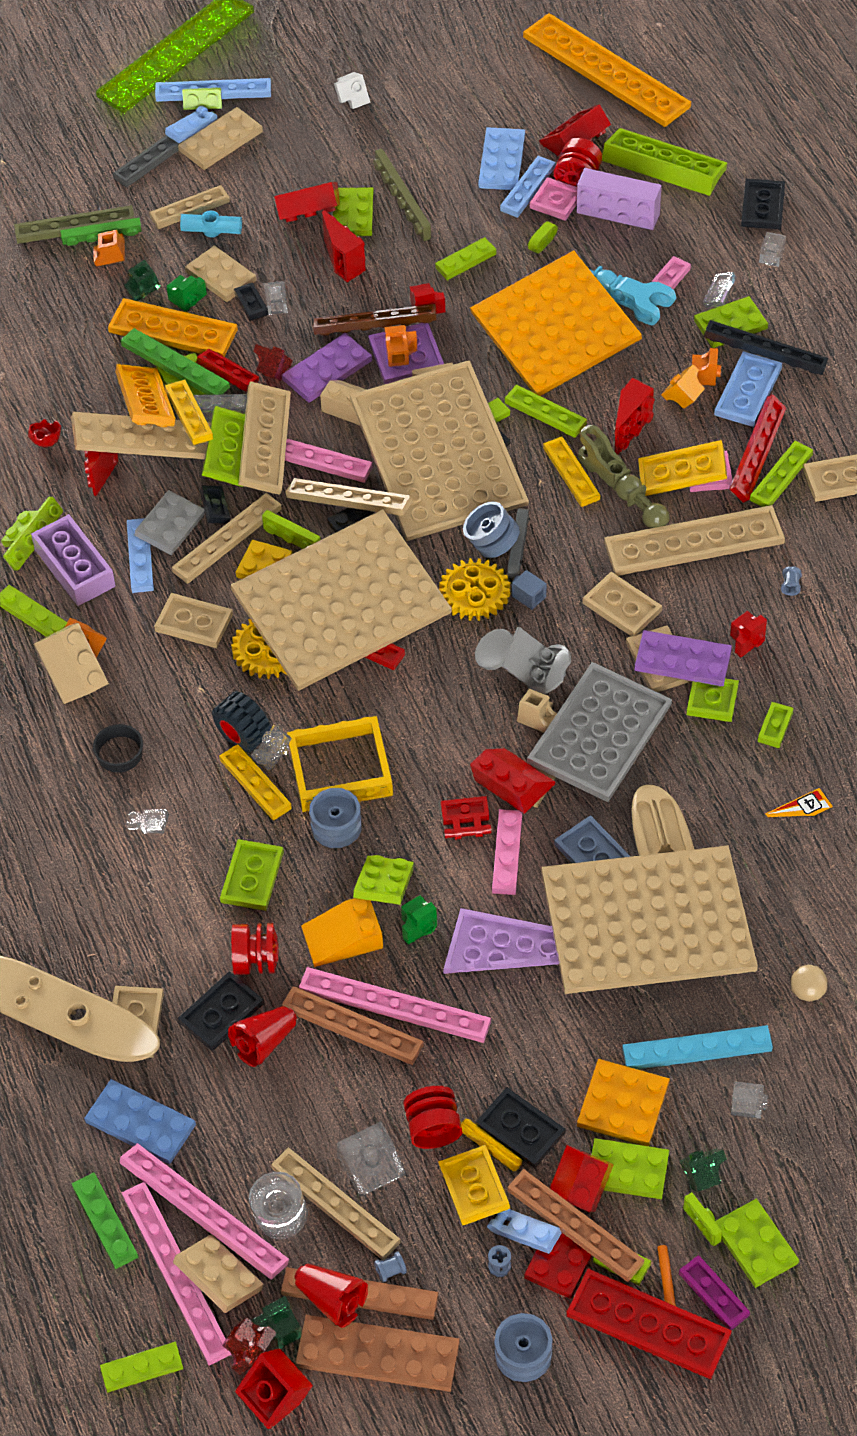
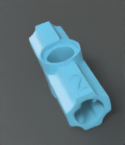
(211, 223)

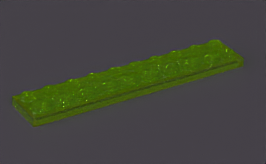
(173, 53)

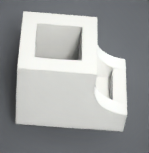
(352, 89)

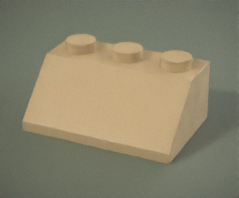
(336, 400)
(71, 663)

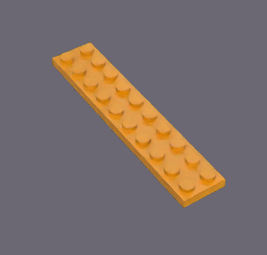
(607, 69)

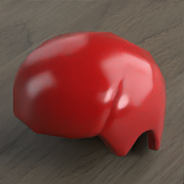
(44, 433)

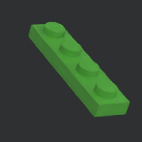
(90, 233)
(104, 1220)

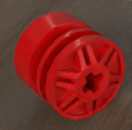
(574, 157)
(254, 949)
(432, 1117)

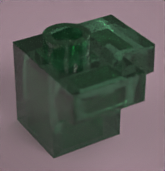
(141, 281)
(703, 1168)
(282, 1320)

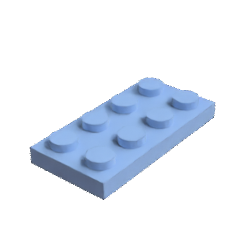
(501, 158)
(748, 389)

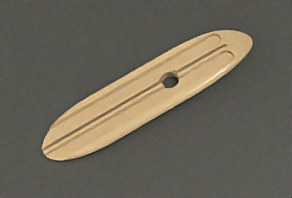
(658, 822)
(47, 1006)

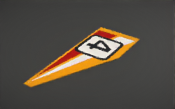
(806, 805)

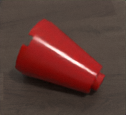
(261, 1034)
(332, 1292)

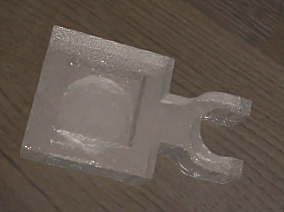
(150, 822)

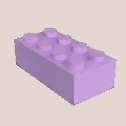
(618, 198)
(73, 560)

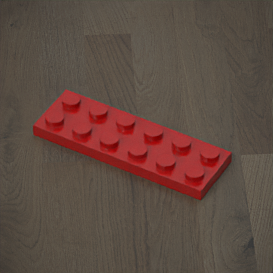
(649, 1323)

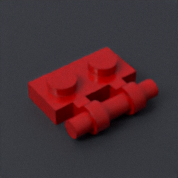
(465, 811)

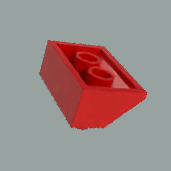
(584, 125)
(307, 201)
(510, 778)

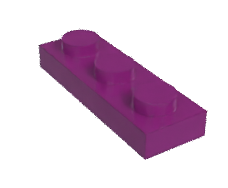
(714, 1293)

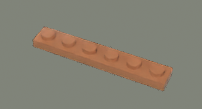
(353, 1025)
(576, 1225)
(382, 1297)

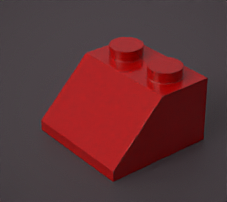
(581, 1178)
(273, 1387)

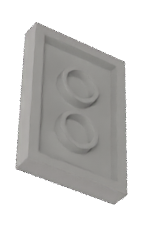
(169, 522)

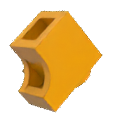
(684, 387)

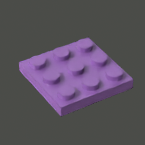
(426, 356)

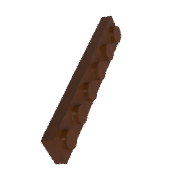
(373, 319)

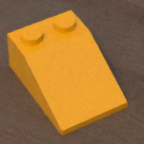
(343, 932)

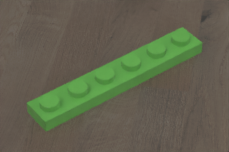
(174, 363)

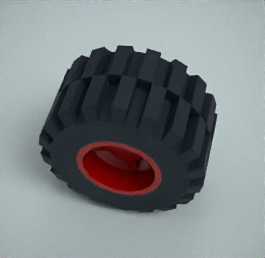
(241, 721)

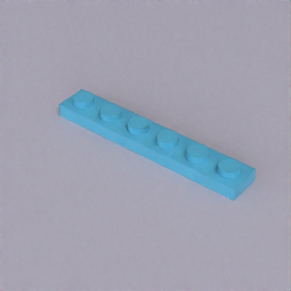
(697, 1047)

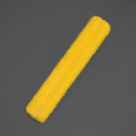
(493, 1146)

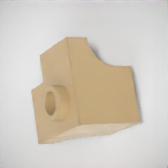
(535, 710)

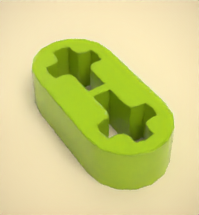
(542, 237)

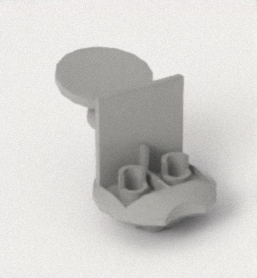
(524, 658)

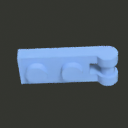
(190, 124)
(525, 1230)

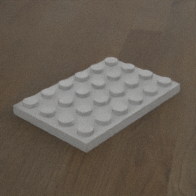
(599, 731)

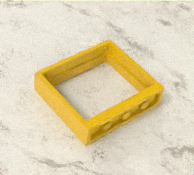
(364, 789)

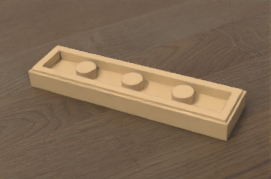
(192, 205)

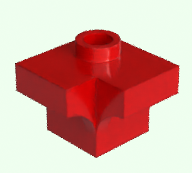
(425, 295)
(748, 632)

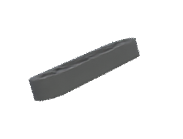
(517, 549)

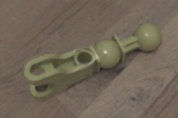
(628, 487)

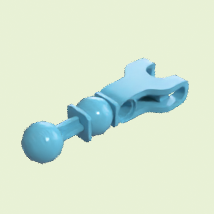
(636, 295)

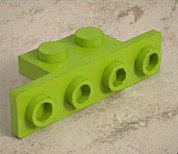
(19, 536)

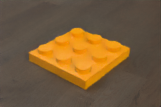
(623, 1102)

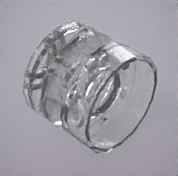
(273, 1193)

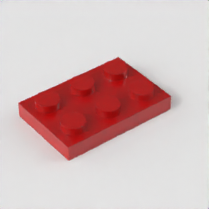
(561, 1268)

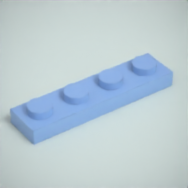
(527, 186)
(139, 559)

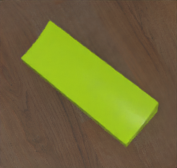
(663, 161)

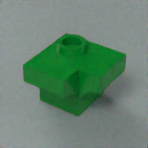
(186, 291)
(419, 919)

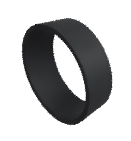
(114, 731)

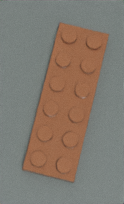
(378, 1353)

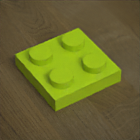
(713, 700)

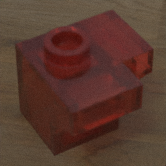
(272, 361)
(246, 1343)

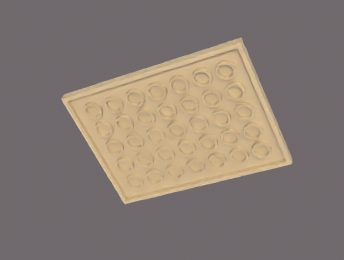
(439, 447)
(340, 599)
(648, 919)

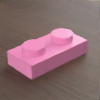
(673, 272)

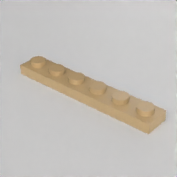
(348, 496)
(225, 539)
(338, 1205)

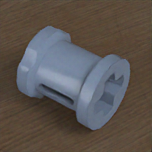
(791, 581)
(505, 1257)
(390, 1267)

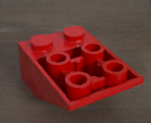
(344, 248)
(633, 412)
(99, 467)

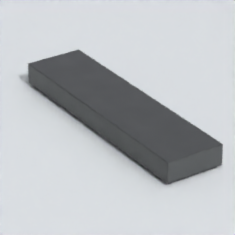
(146, 161)

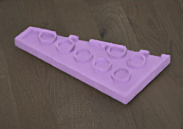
(498, 942)

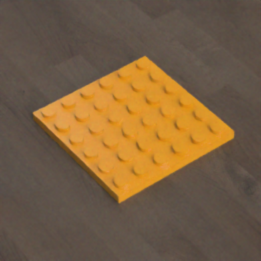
(555, 323)

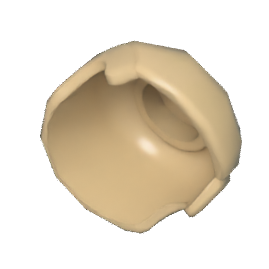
(809, 983)

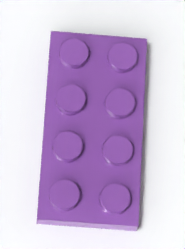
(332, 362)
(683, 658)

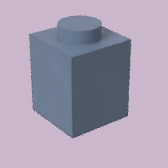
(528, 589)

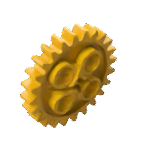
(475, 589)
(248, 642)

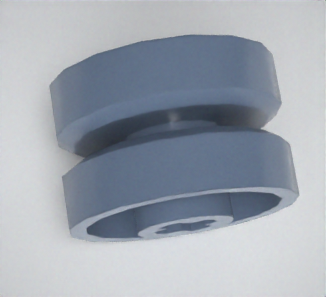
(491, 529)
(335, 817)
(523, 1347)

